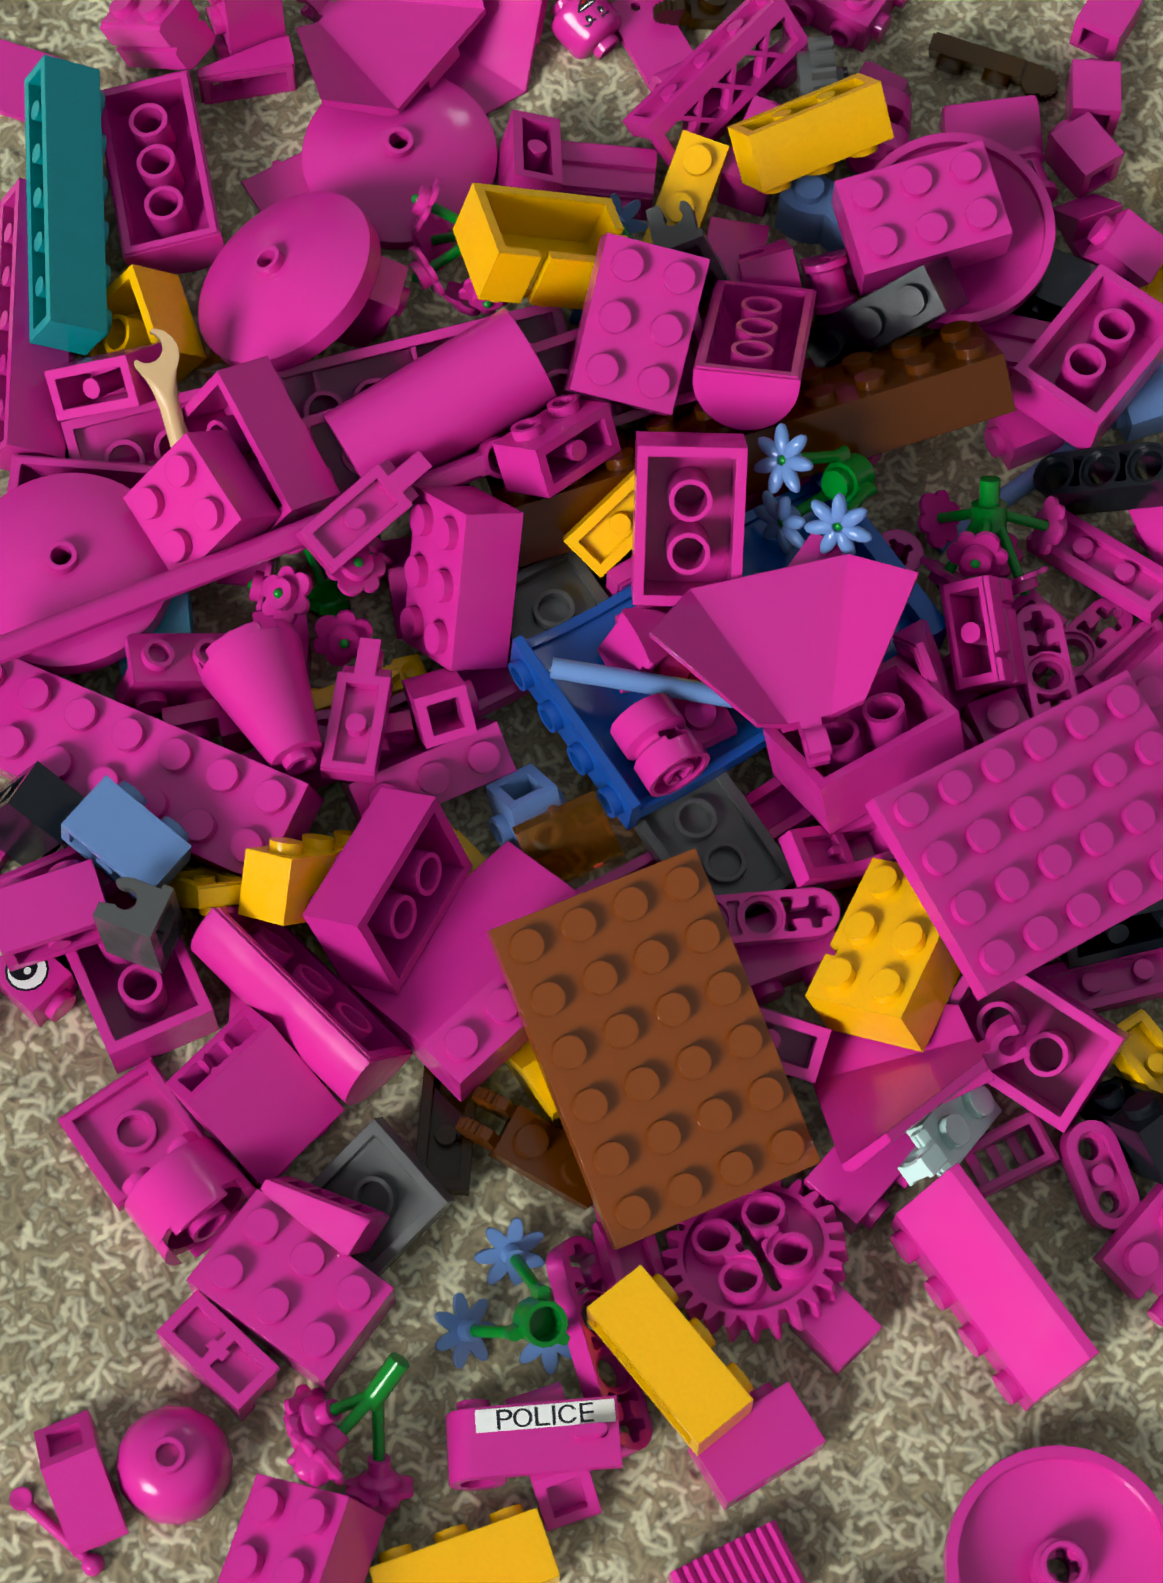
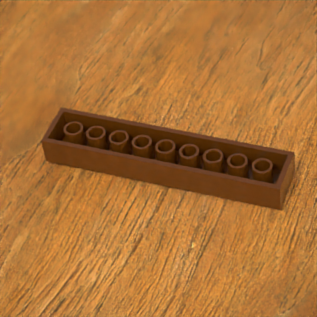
(862, 403)

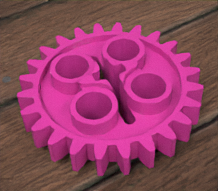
(798, 1232)

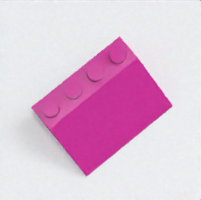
(456, 999)

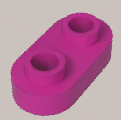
(1102, 1173)

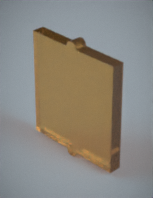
(570, 838)

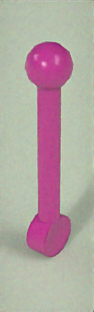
(22, 1500)

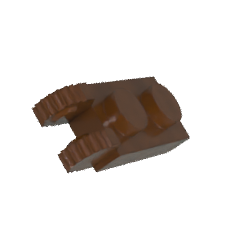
(528, 1147)

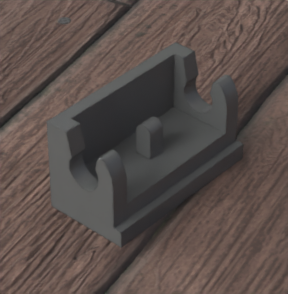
(689, 239)
(145, 931)

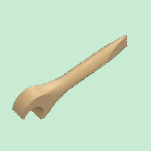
(162, 379)

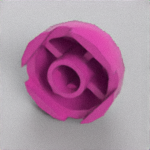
(174, 1464)

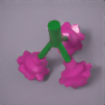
(317, 1439)

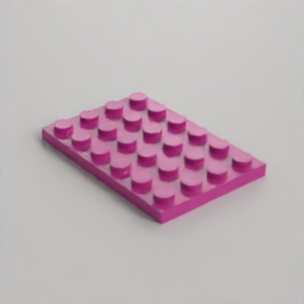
(1036, 833)

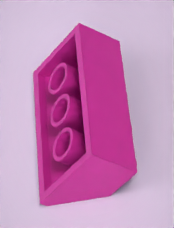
(991, 1289)

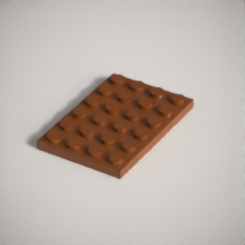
(653, 1048)

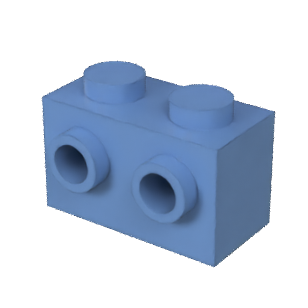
(125, 836)

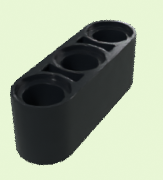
(1103, 478)

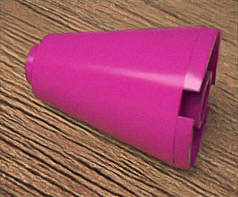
(266, 692)

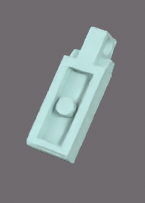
(948, 1134)

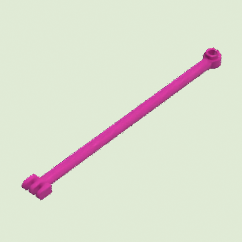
(209, 568)

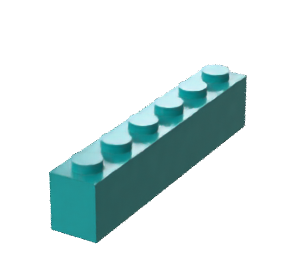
(66, 206)

